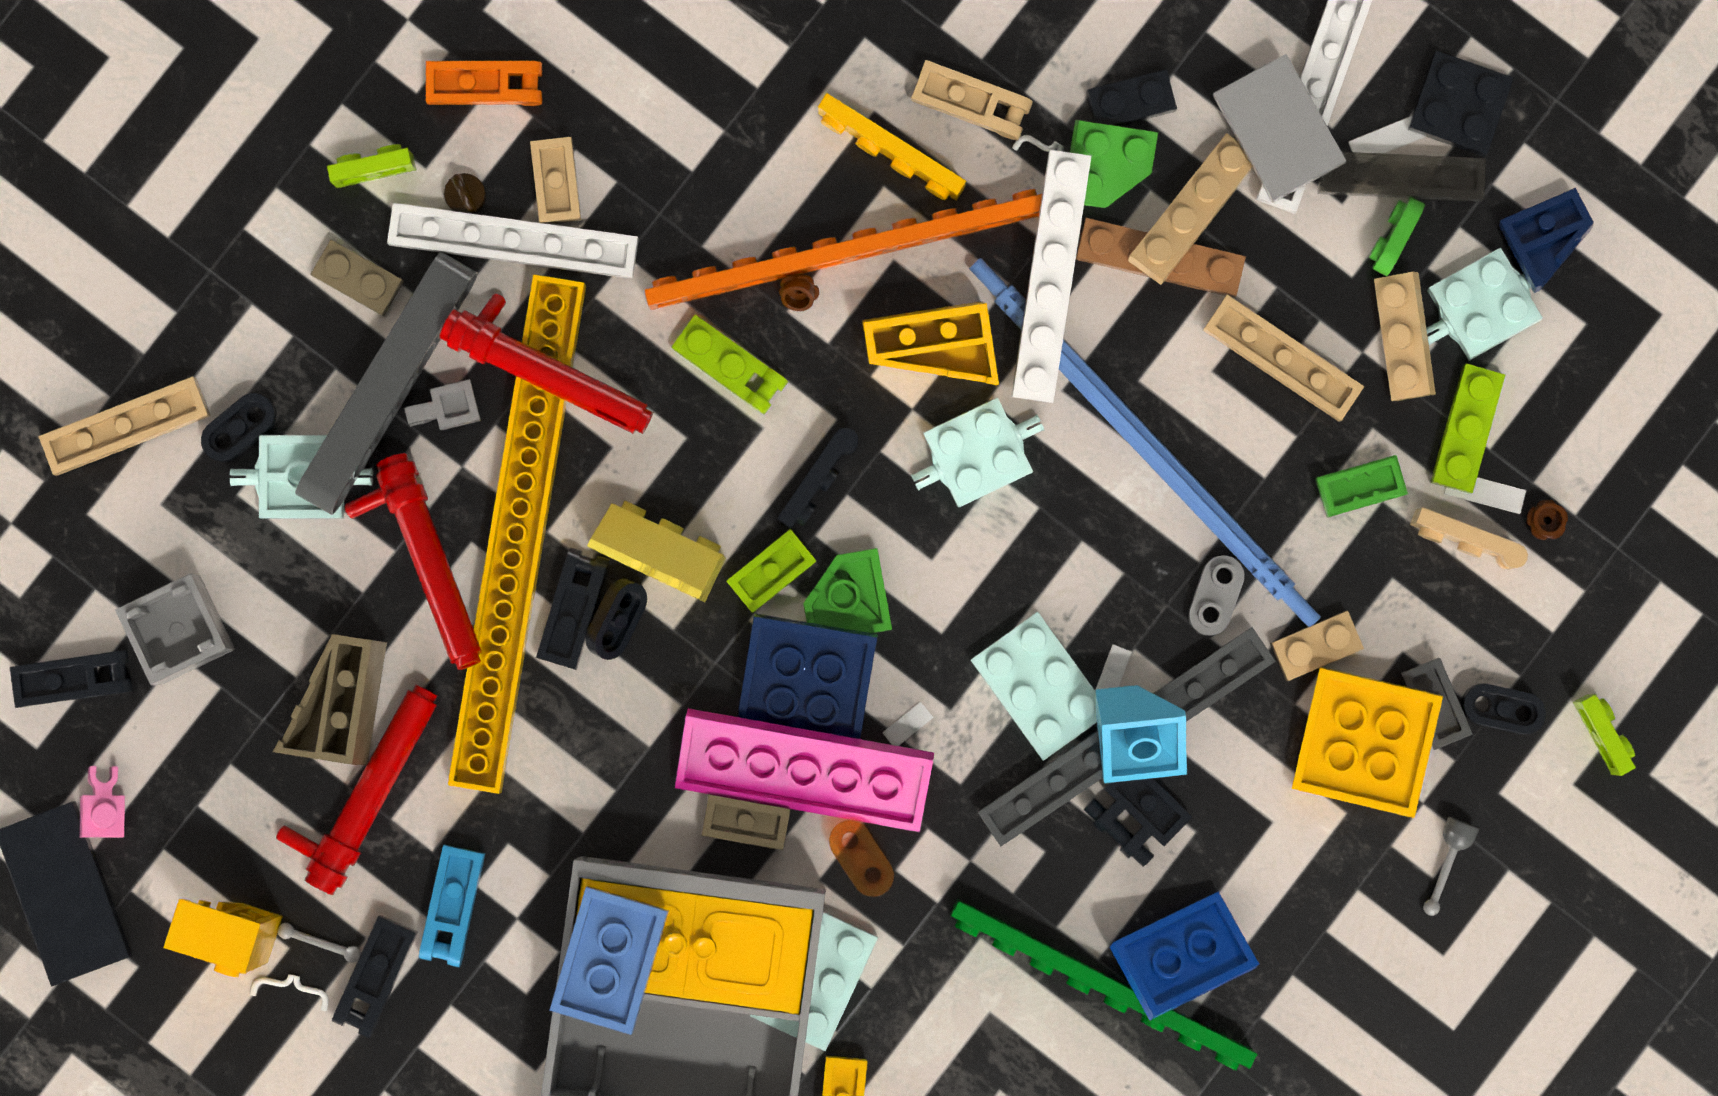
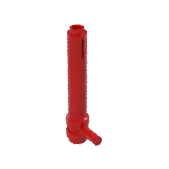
(489, 345)
(408, 503)
(341, 846)

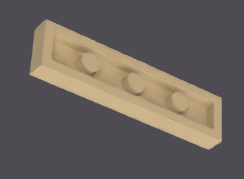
(1192, 210)
(1283, 358)
(124, 426)

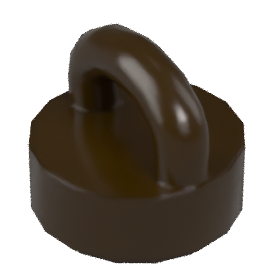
(465, 193)

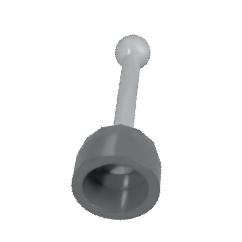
(1458, 836)

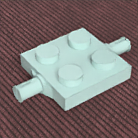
(1482, 305)
(977, 452)
(278, 473)

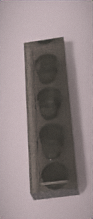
(1407, 176)

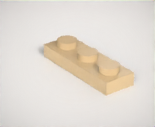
(1404, 336)

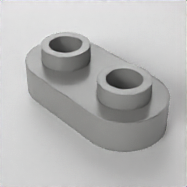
(1216, 595)

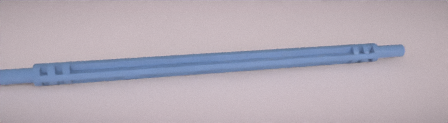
(1158, 456)

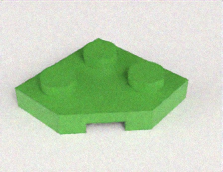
(1118, 159)
(851, 594)

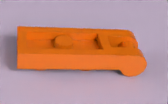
(482, 83)

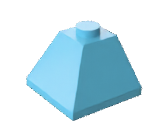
(1139, 735)

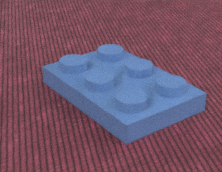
(609, 960)

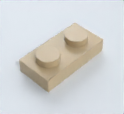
(555, 180)
(1317, 646)

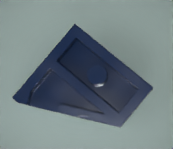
(1546, 235)

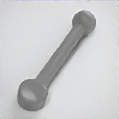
(351, 953)

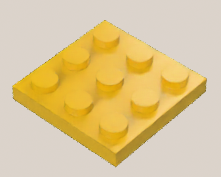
(1367, 742)

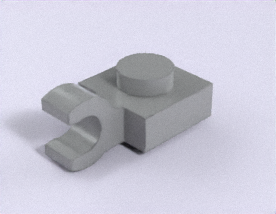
(450, 405)

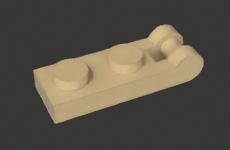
(970, 99)
(1470, 539)

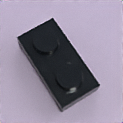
(1132, 99)

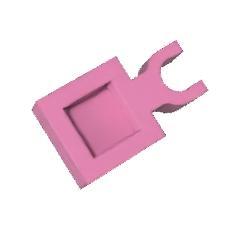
(102, 813)

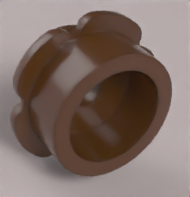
(798, 292)
(1558, 520)

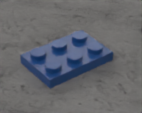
(1184, 955)

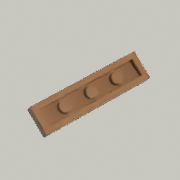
(1199, 268)

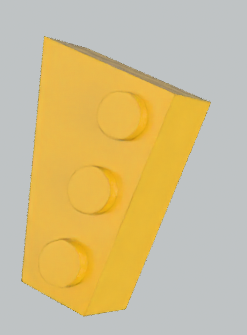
(935, 341)
(230, 936)

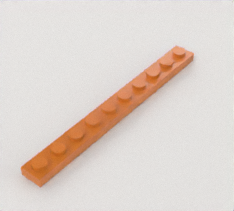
(829, 253)

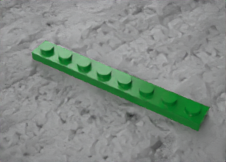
(1085, 977)

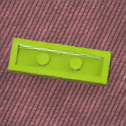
(1467, 428)

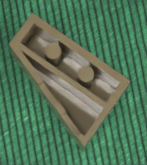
(339, 705)

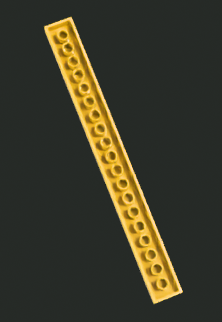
(515, 544)

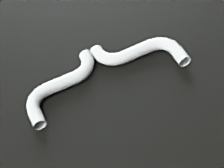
(1037, 143)
(298, 985)

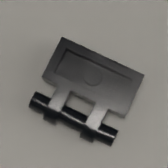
(1149, 805)

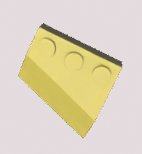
(658, 550)

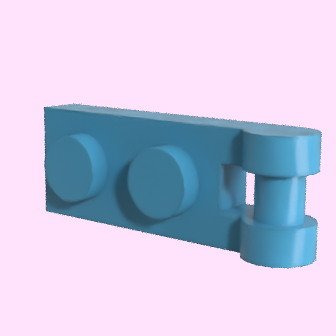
(452, 904)

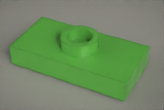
(1361, 486)

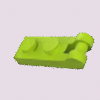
(728, 363)

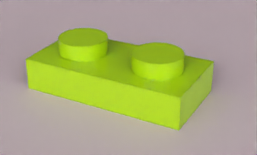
(388, 162)
(771, 571)
(1613, 748)

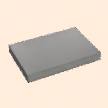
(1279, 128)

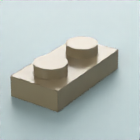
(357, 277)
(746, 822)

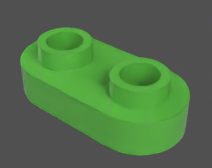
(1404, 219)

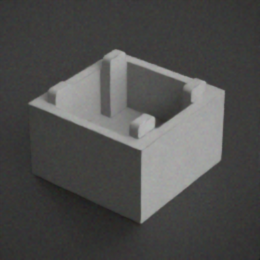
(175, 629)

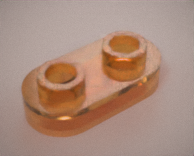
(861, 857)

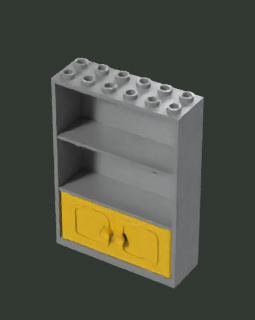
(722, 956)

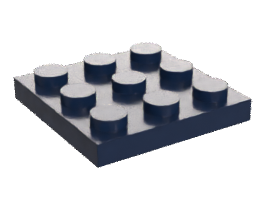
(807, 675)

